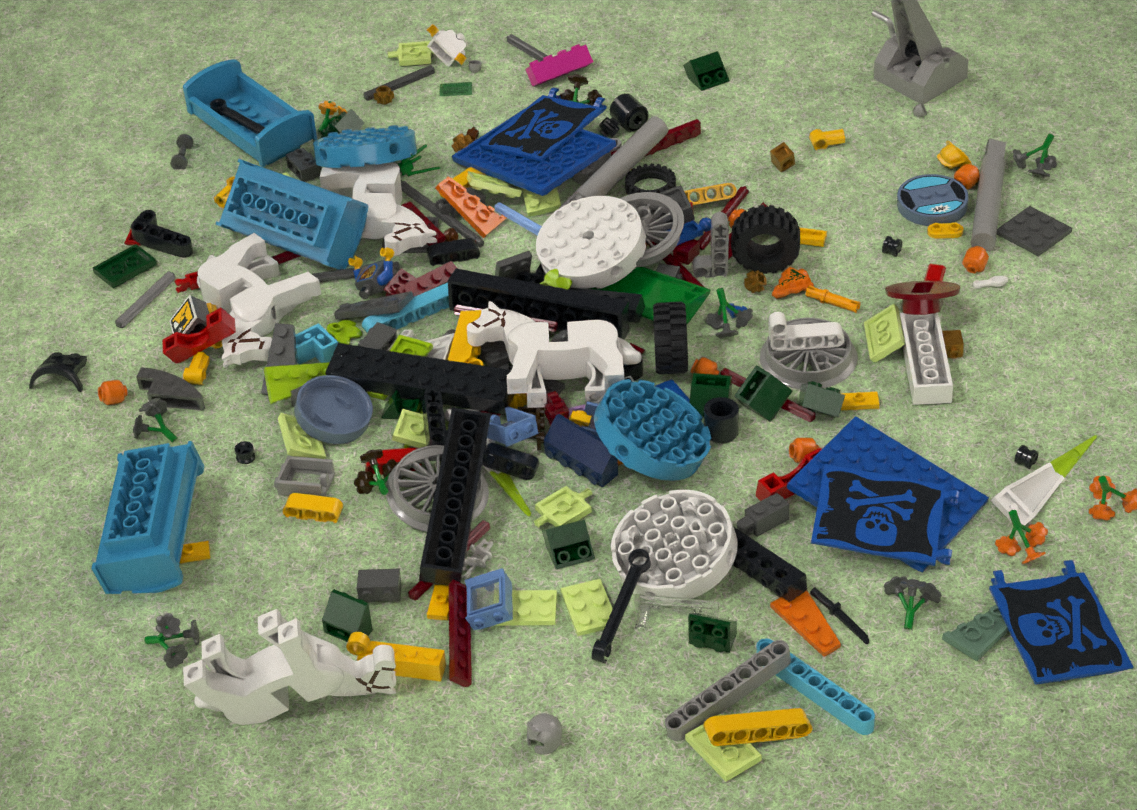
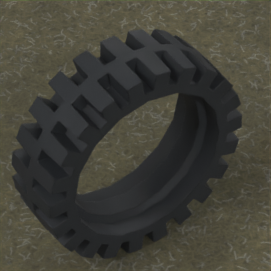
(646, 172)

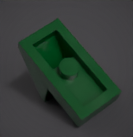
(395, 405)

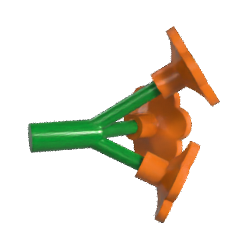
(1103, 489)
(1034, 535)

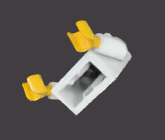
(447, 45)

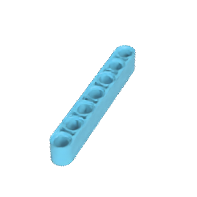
(420, 306)
(825, 693)

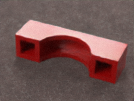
(183, 346)
(778, 484)

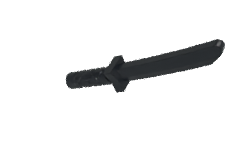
(835, 609)

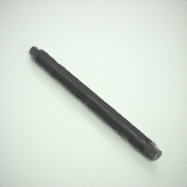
(446, 218)

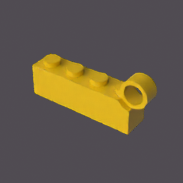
(460, 349)
(409, 660)

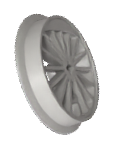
(654, 227)
(819, 359)
(425, 484)

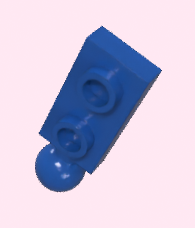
(693, 230)

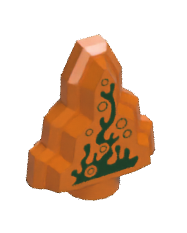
(792, 282)

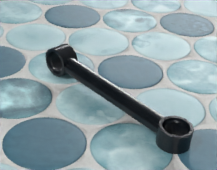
(219, 105)
(604, 645)

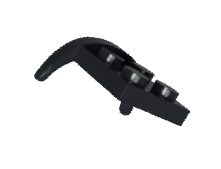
(62, 365)

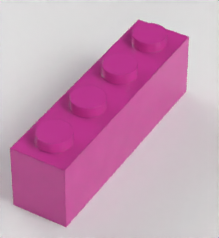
(559, 65)

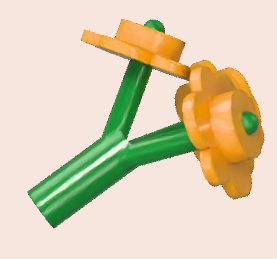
(329, 108)

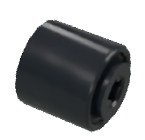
(629, 112)
(722, 419)

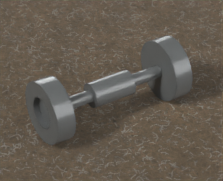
(184, 142)

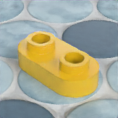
(945, 230)

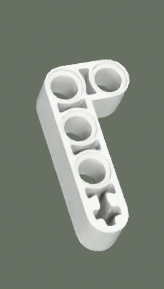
(802, 336)

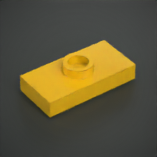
(812, 237)
(860, 401)
(195, 552)
(439, 603)

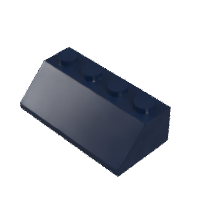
(580, 451)

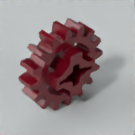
(555, 406)

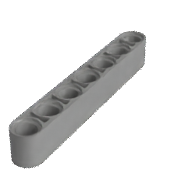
(732, 681)

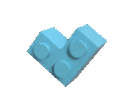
(315, 343)

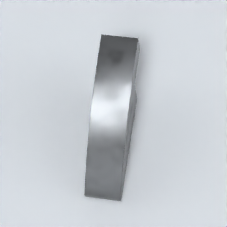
(170, 388)

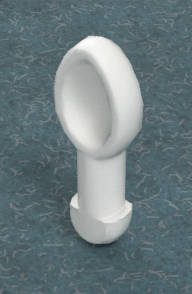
(995, 281)

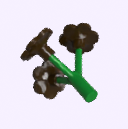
(579, 81)
(365, 480)

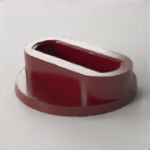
(922, 296)

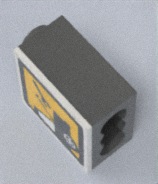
(190, 316)

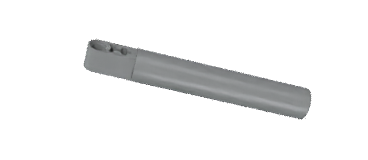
(622, 160)
(989, 195)

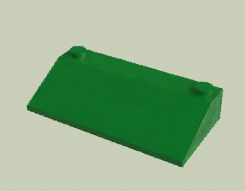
(660, 288)

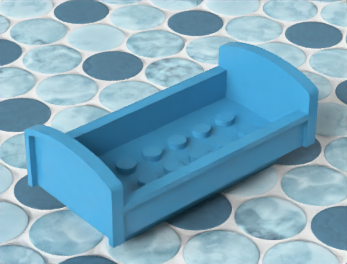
(283, 124)
(294, 215)
(147, 519)

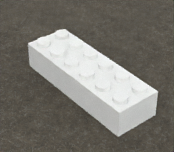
(926, 359)

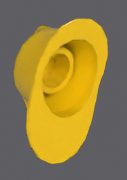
(952, 156)

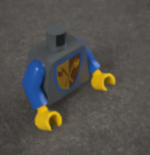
(374, 276)

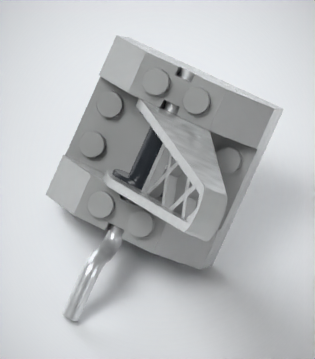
(912, 46)

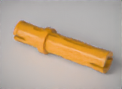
(825, 296)

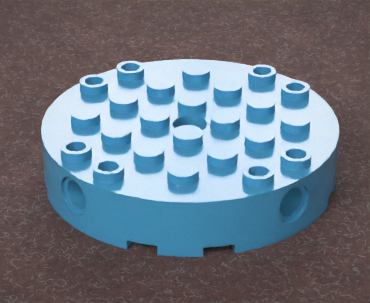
(365, 147)
(652, 430)

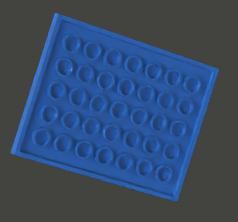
(532, 174)
(870, 450)

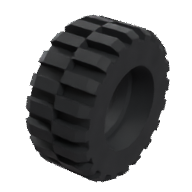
(765, 221)
(670, 338)

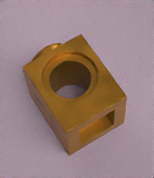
(782, 157)
(953, 343)

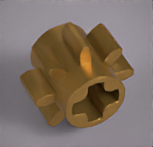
(383, 95)
(461, 142)
(755, 281)

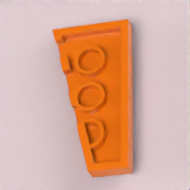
(476, 213)
(808, 621)

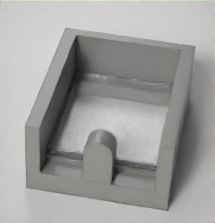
(305, 476)

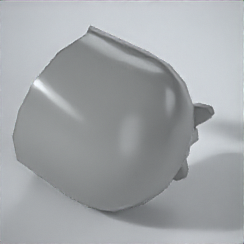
(546, 730)

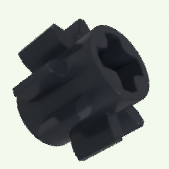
(609, 127)

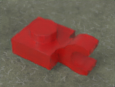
(189, 281)

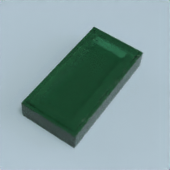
(455, 89)

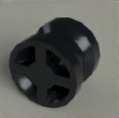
(892, 246)
(244, 452)
(1026, 456)

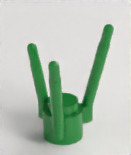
(406, 164)

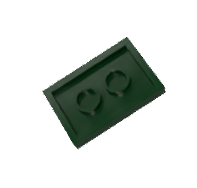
(124, 266)

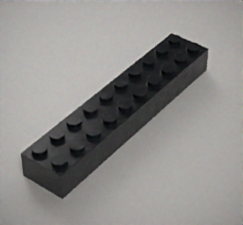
(536, 300)
(388, 371)
(455, 497)

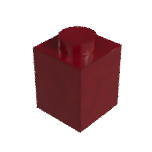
(687, 251)

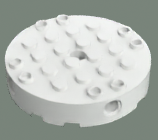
(592, 241)
(686, 541)

